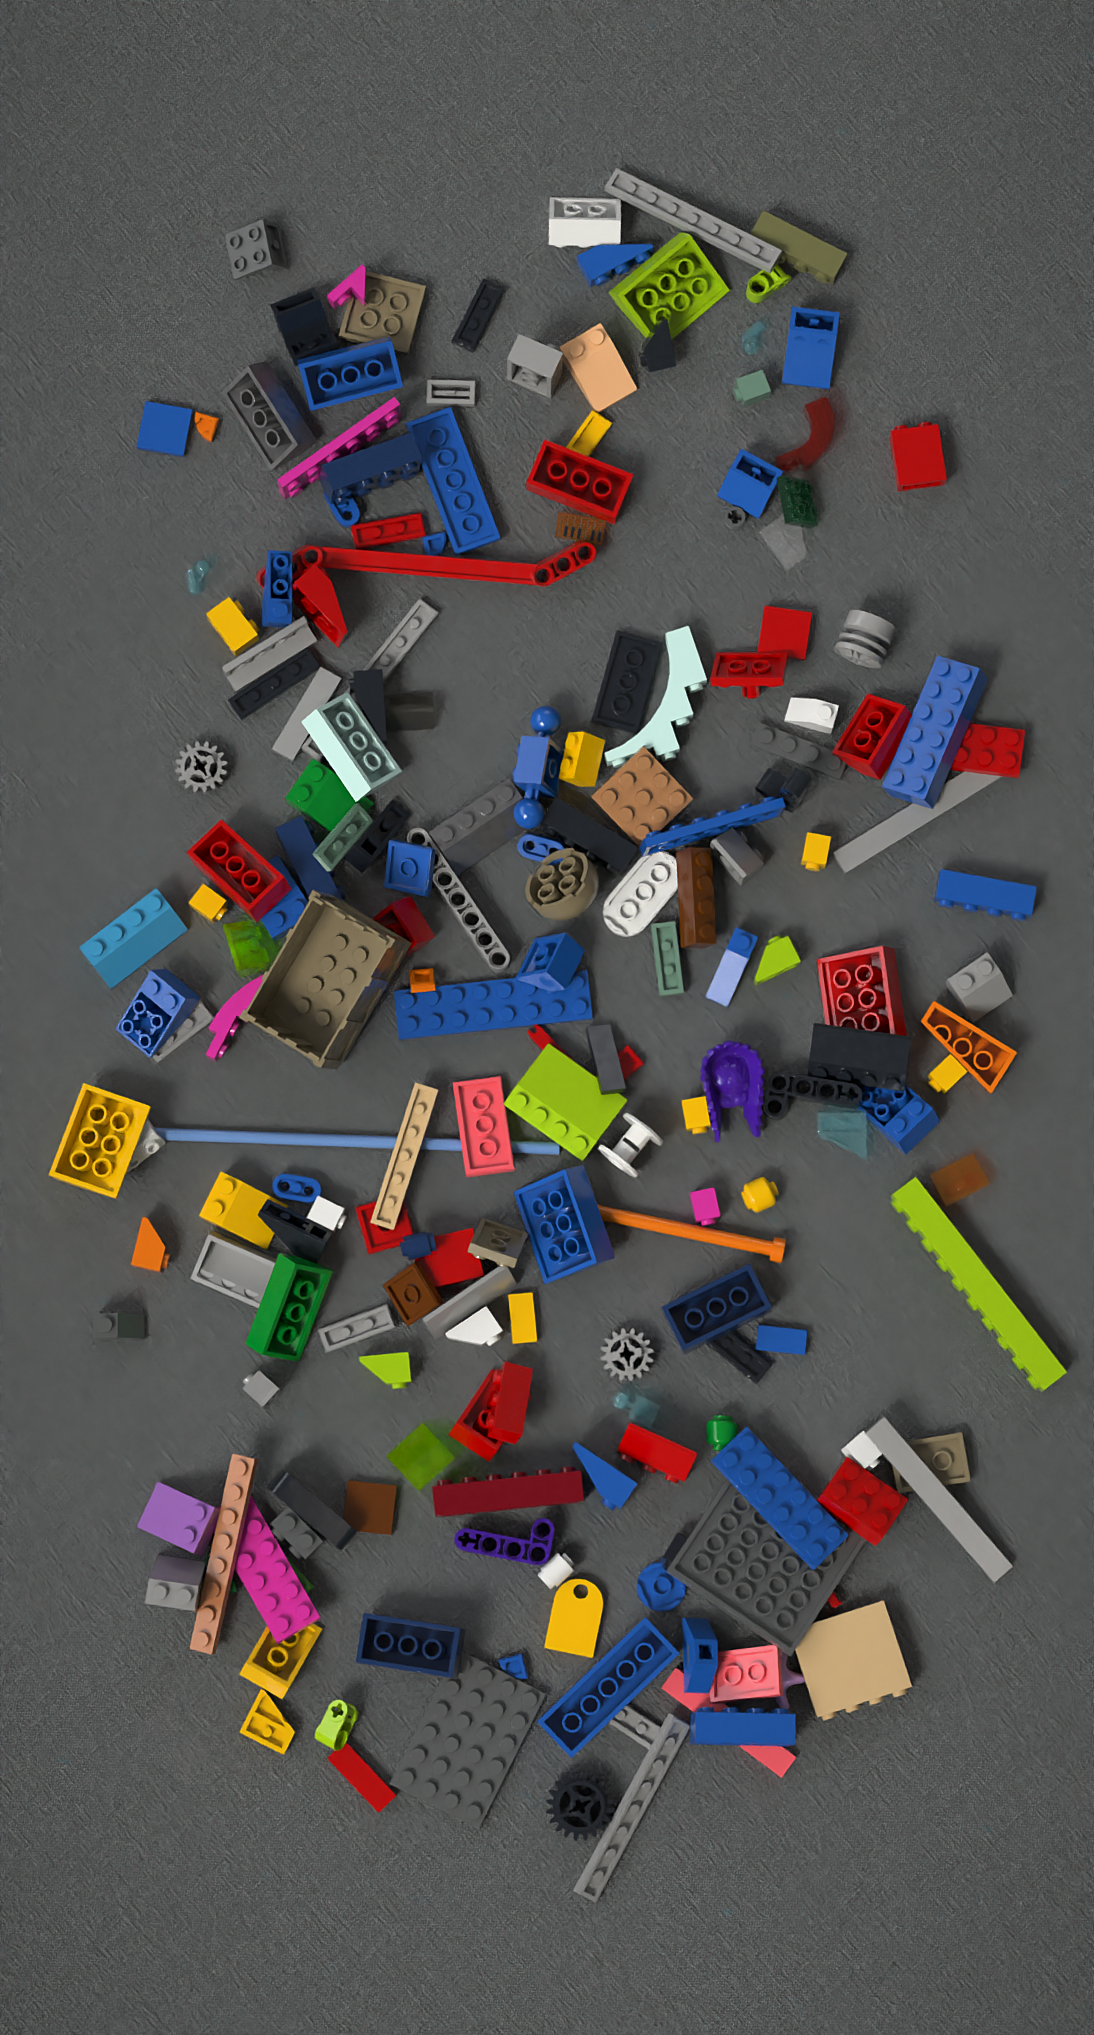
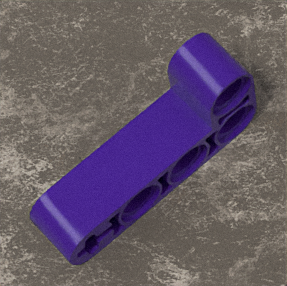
(503, 1542)

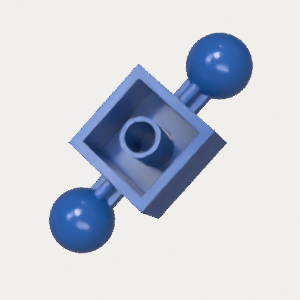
(537, 767)

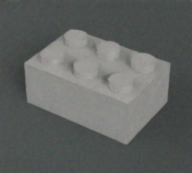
(535, 365)

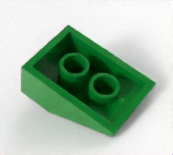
(323, 796)

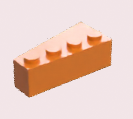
(973, 1048)

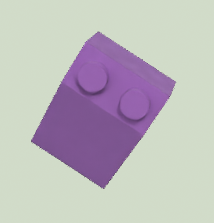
(179, 1519)

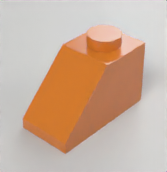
(149, 1249)

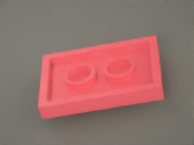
(747, 1675)

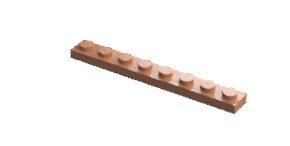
(223, 1554)

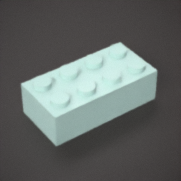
(351, 746)

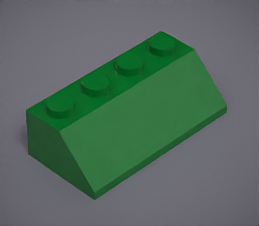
(288, 1308)

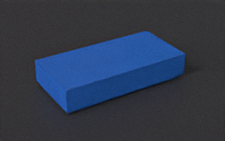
(781, 1340)

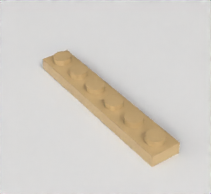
(404, 1156)

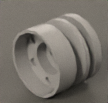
(865, 638)

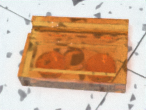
(959, 1179)

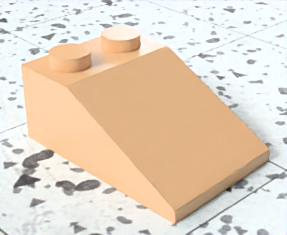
(597, 368)

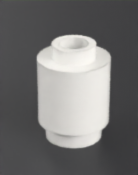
(556, 1570)

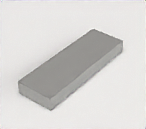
(197, 1020)
(356, 1328)
(636, 1726)

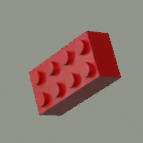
(579, 482)
(239, 870)

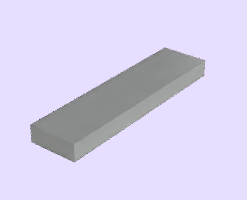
(317, 694)

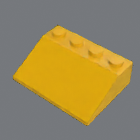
(99, 1141)

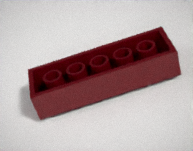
(507, 1493)

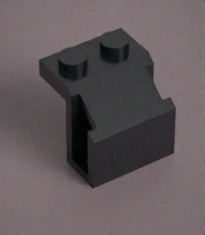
(304, 325)

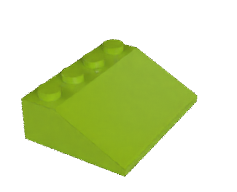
(672, 285)
(564, 1102)

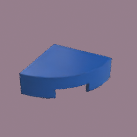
(434, 543)
(514, 1666)

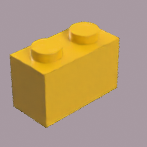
(233, 626)
(581, 759)

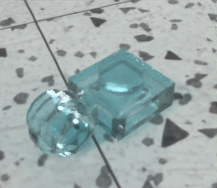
(641, 1411)

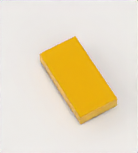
(589, 434)
(522, 1318)

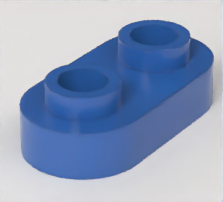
(339, 510)
(541, 848)
(297, 1188)

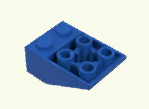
(810, 348)
(157, 1011)
(899, 1115)

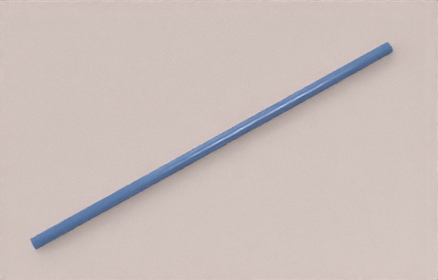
(337, 1140)

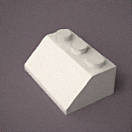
(584, 221)

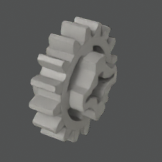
(209, 762)
(615, 1356)

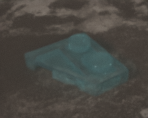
(845, 1129)

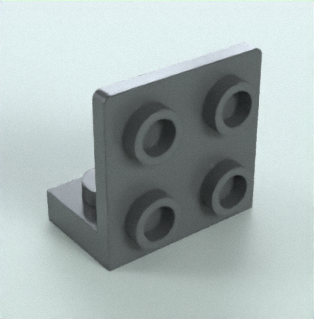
(256, 248)

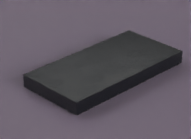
(626, 682)

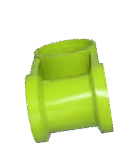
(768, 282)
(335, 1727)

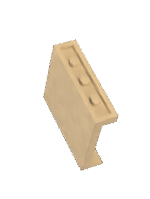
(852, 1660)

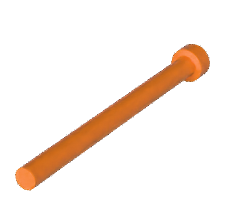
(771, 1248)

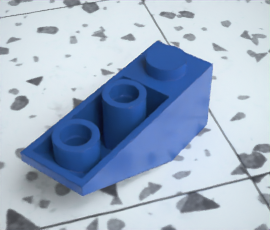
(607, 260)
(277, 590)

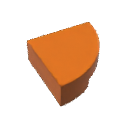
(206, 425)

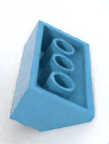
(133, 938)

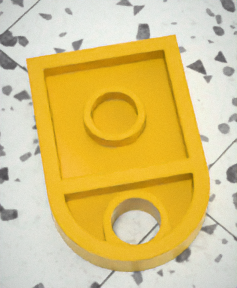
(575, 1621)

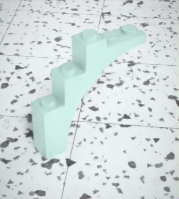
(675, 709)

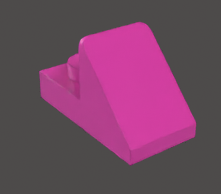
(353, 284)

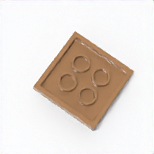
(641, 796)

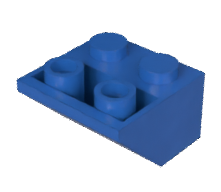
(749, 483)

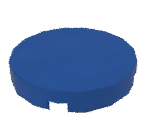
(656, 1592)

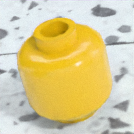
(759, 1194)

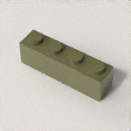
(800, 248)

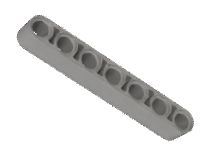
(468, 908)

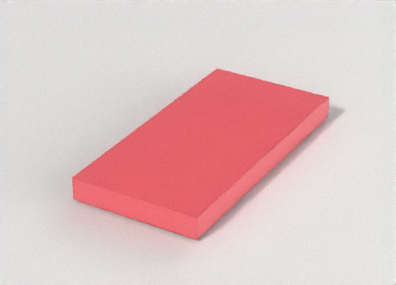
(483, 1126)

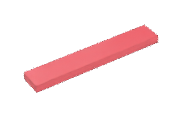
(773, 1757)

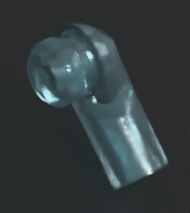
(194, 575)

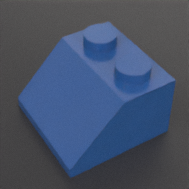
(551, 962)

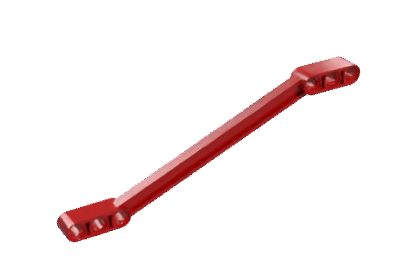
(440, 565)

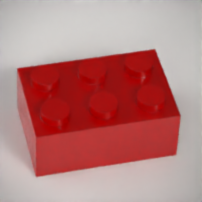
(861, 1501)

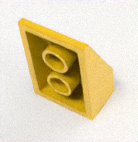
(236, 1209)
(275, 1664)

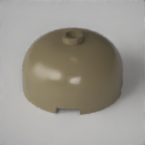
(564, 888)

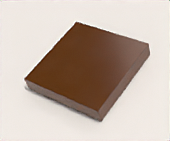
(413, 1293)
(370, 1507)

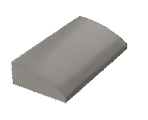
(233, 1269)
(469, 1301)

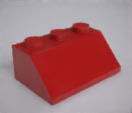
(873, 736)
(656, 1453)

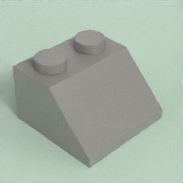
(736, 855)
(979, 987)

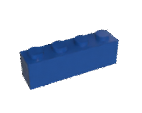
(985, 894)

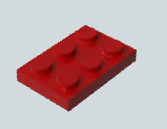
(990, 751)

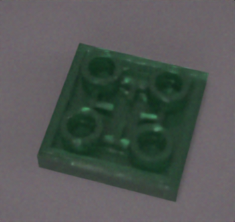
(797, 502)

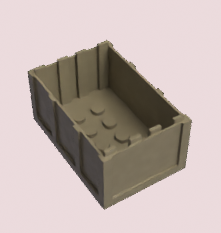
(326, 980)

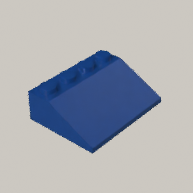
(564, 1224)

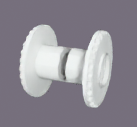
(630, 1145)

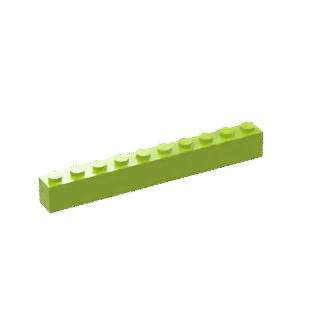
(978, 1284)

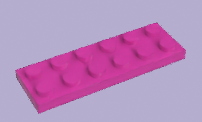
(347, 443)
(272, 1579)

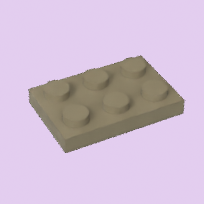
(497, 1243)
(943, 1456)

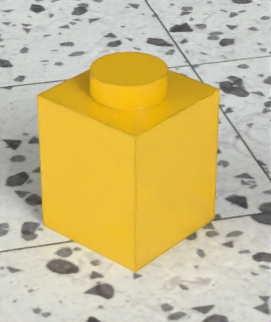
(815, 851)
(209, 904)
(946, 1074)
(696, 1115)

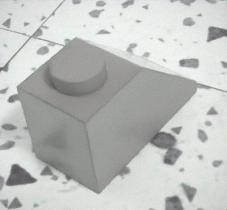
(261, 1389)

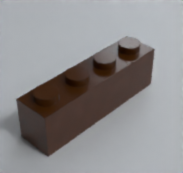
(696, 897)

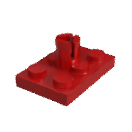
(749, 670)

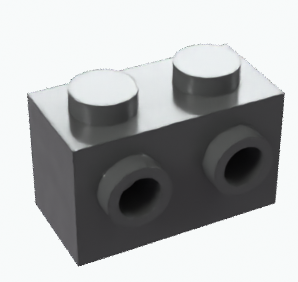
(297, 1533)

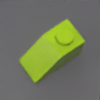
(776, 959)
(390, 1368)

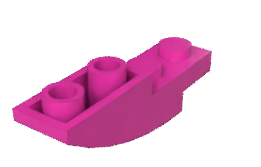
(226, 1020)

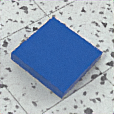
(164, 429)
(409, 867)

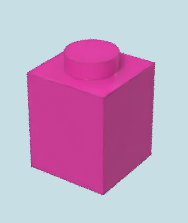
(705, 1206)

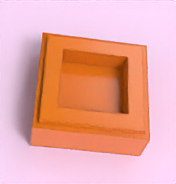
(422, 980)

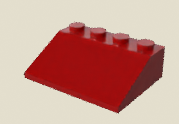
(862, 990)

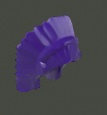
(733, 1079)

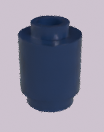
(418, 1245)

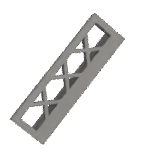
(269, 654)

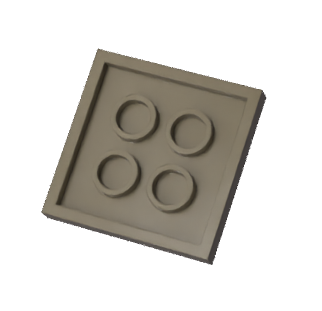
(389, 310)

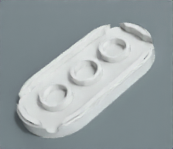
(641, 894)

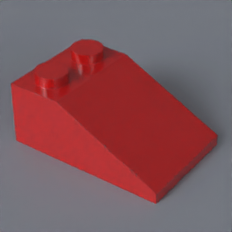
(318, 600)
(470, 1426)

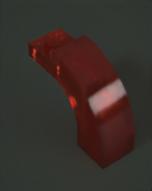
(821, 424)

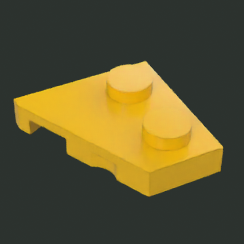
(268, 1724)

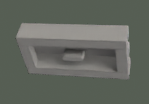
(450, 384)

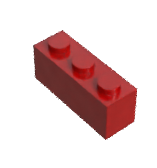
(509, 1402)

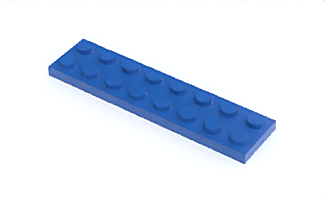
(489, 1007)

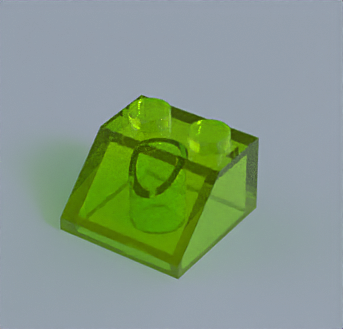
(245, 947)
(420, 1457)

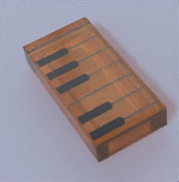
(580, 528)

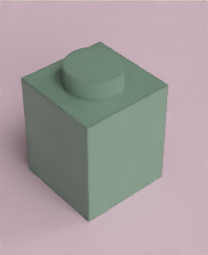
(751, 388)

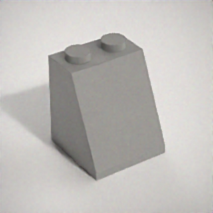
(176, 1583)

